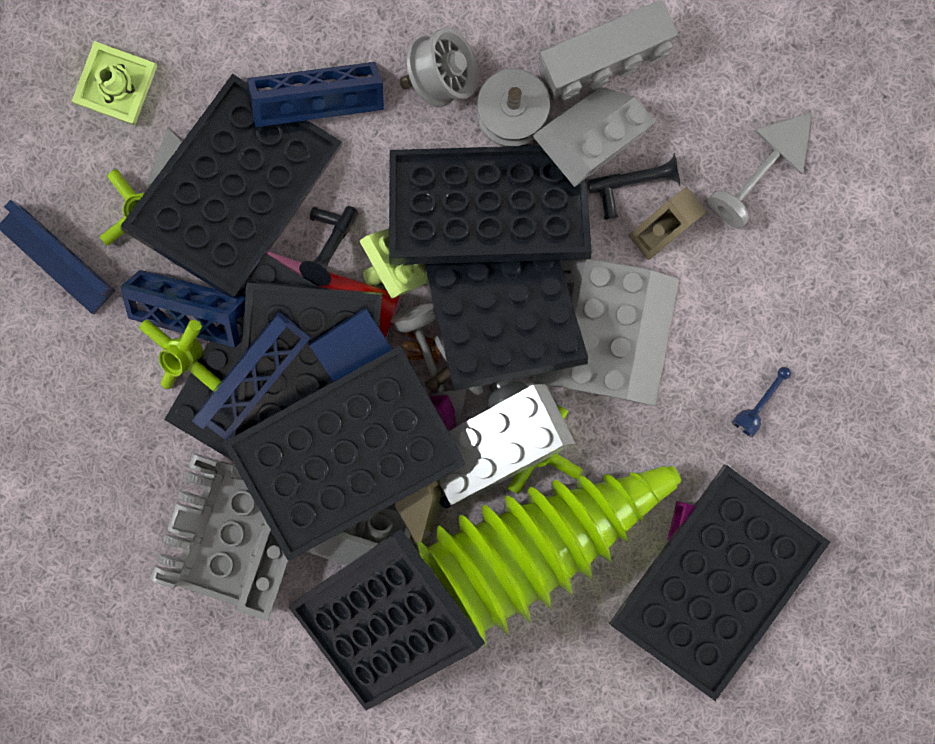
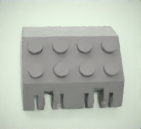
(624, 328)
(224, 543)

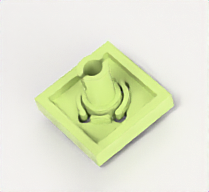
(103, 79)
(396, 278)

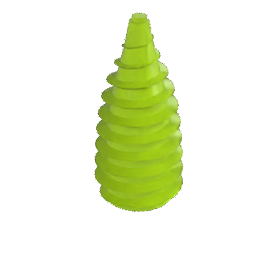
(539, 545)

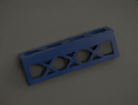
(317, 97)
(55, 257)
(183, 299)
(240, 371)

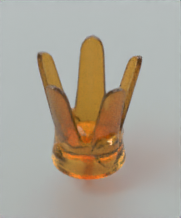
(414, 346)

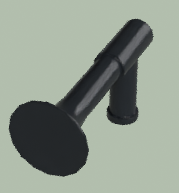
(607, 183)
(316, 270)

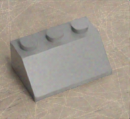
(593, 132)
(362, 536)

